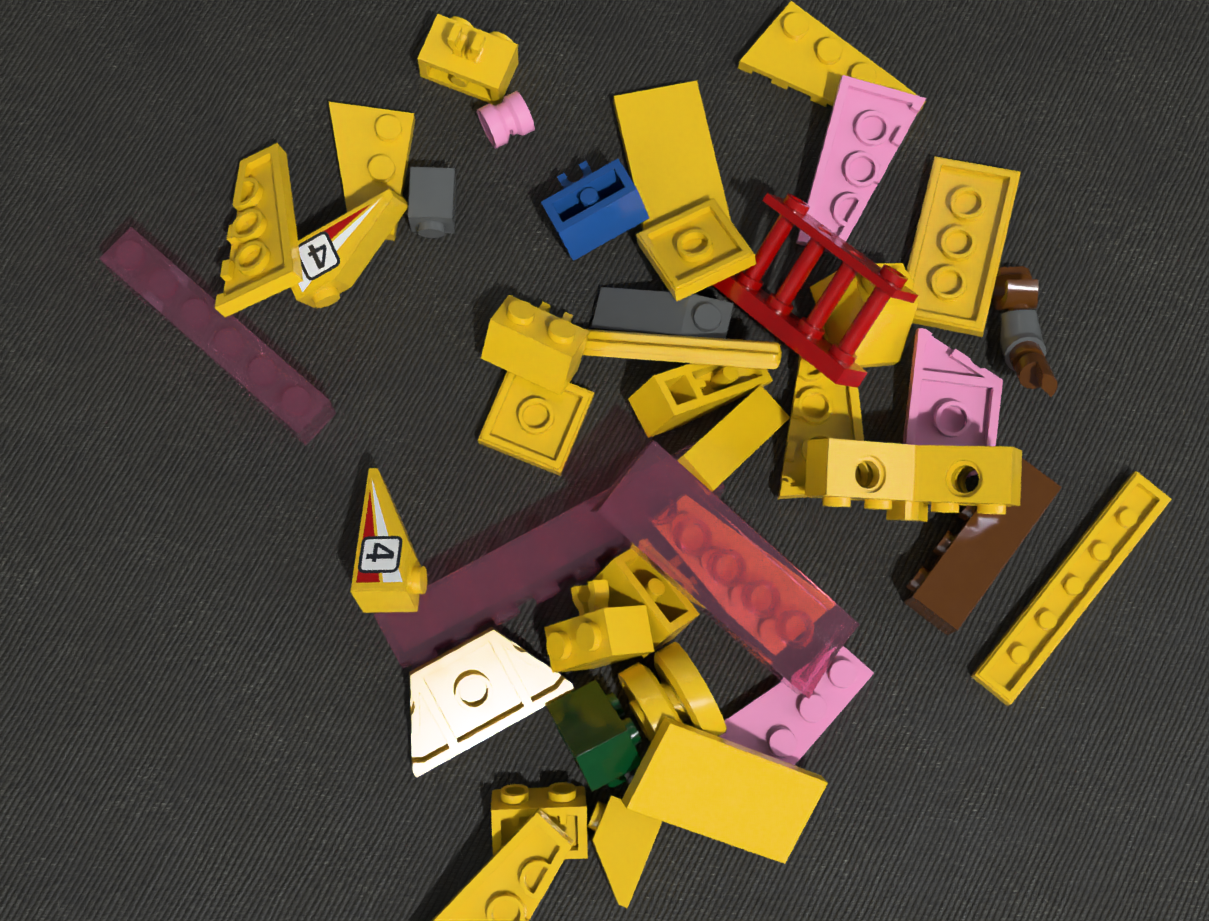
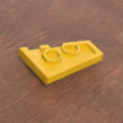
(371, 151)

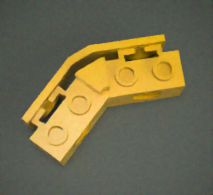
(912, 476)

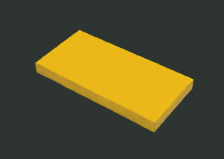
(669, 150)
(960, 243)
(724, 790)

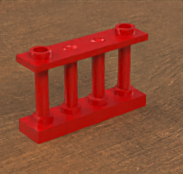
(806, 334)

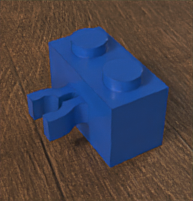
(594, 208)

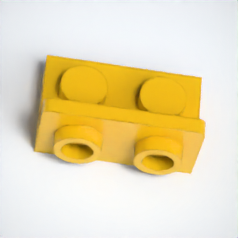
(560, 802)

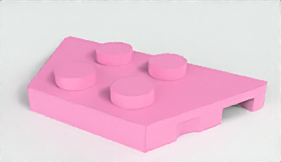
(950, 398)

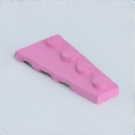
(856, 150)

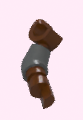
(1020, 328)

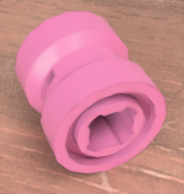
(505, 119)

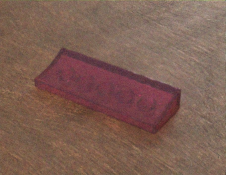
(725, 568)

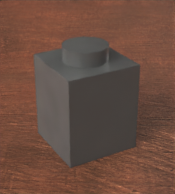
(432, 201)

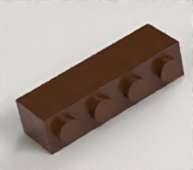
(976, 554)

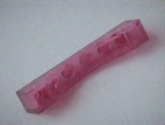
(224, 340)

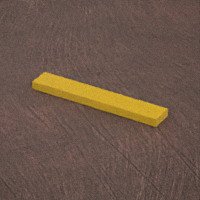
(1071, 588)

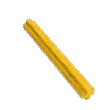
(683, 349)

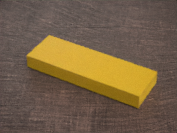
(734, 438)

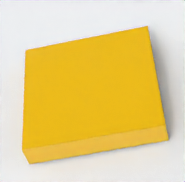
(695, 249)
(535, 422)

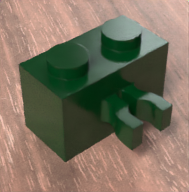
(596, 735)

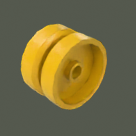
(679, 696)

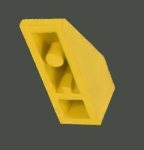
(691, 392)

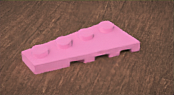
(788, 723)

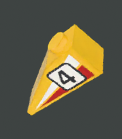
(343, 248)
(386, 565)

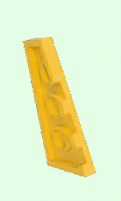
(514, 876)

